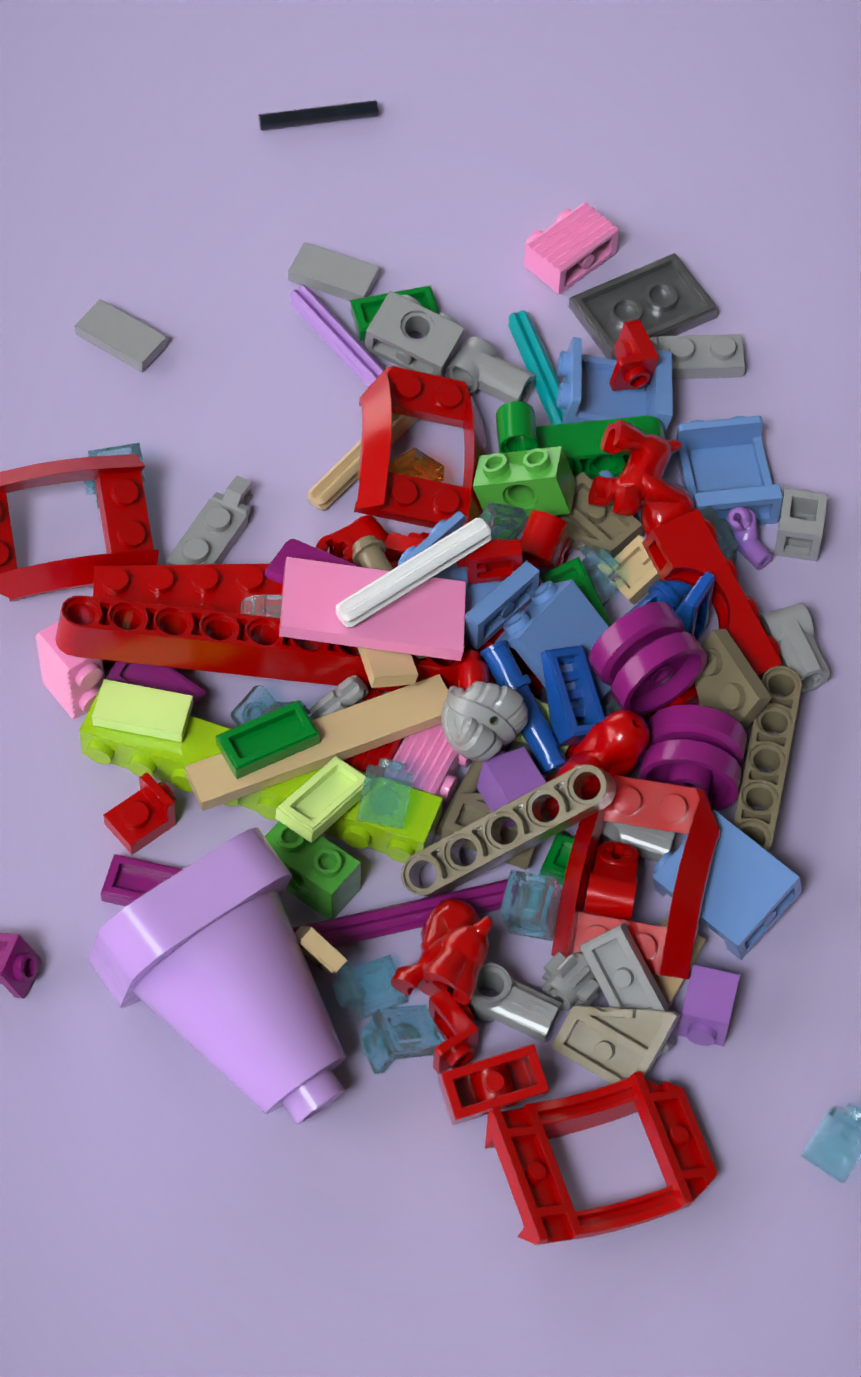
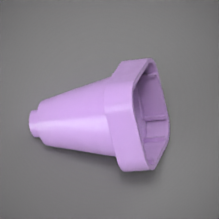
(229, 975)

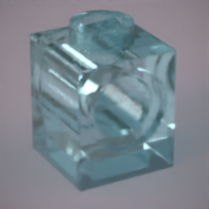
(531, 905)

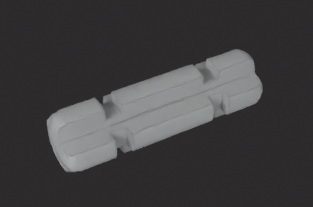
(347, 694)

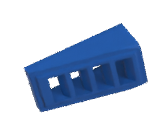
(696, 606)
(559, 699)

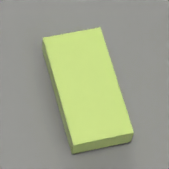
(142, 710)
(322, 799)

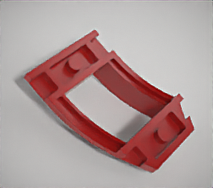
(406, 496)
(122, 518)
(654, 807)
(537, 1181)

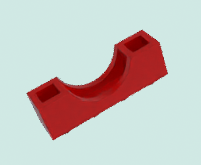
(683, 553)

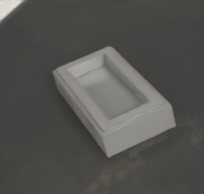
(333, 272)
(121, 335)

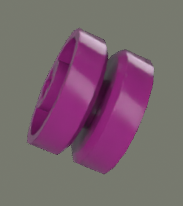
(647, 658)
(696, 750)

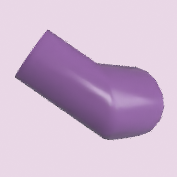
(746, 533)

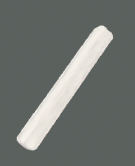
(413, 572)

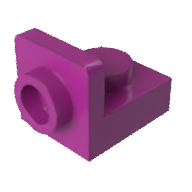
(17, 964)

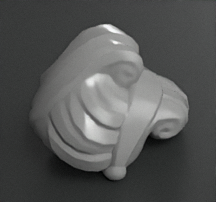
(468, 716)

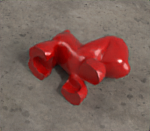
(642, 478)
(609, 745)
(451, 952)

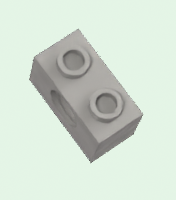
(403, 314)

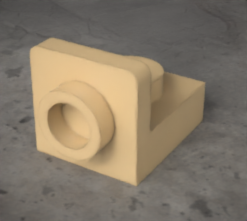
(636, 570)

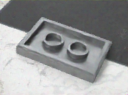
(658, 294)

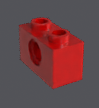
(492, 1083)

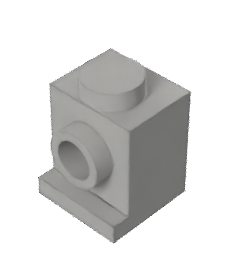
(801, 524)

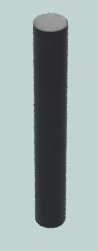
(318, 115)

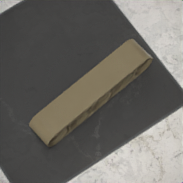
(768, 752)
(486, 830)

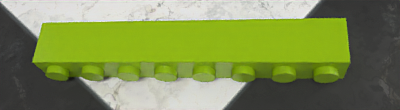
(167, 762)

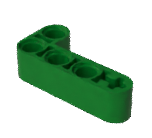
(579, 440)

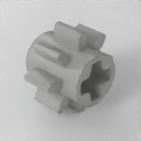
(570, 981)

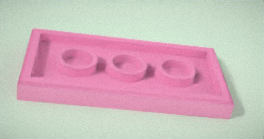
(419, 623)

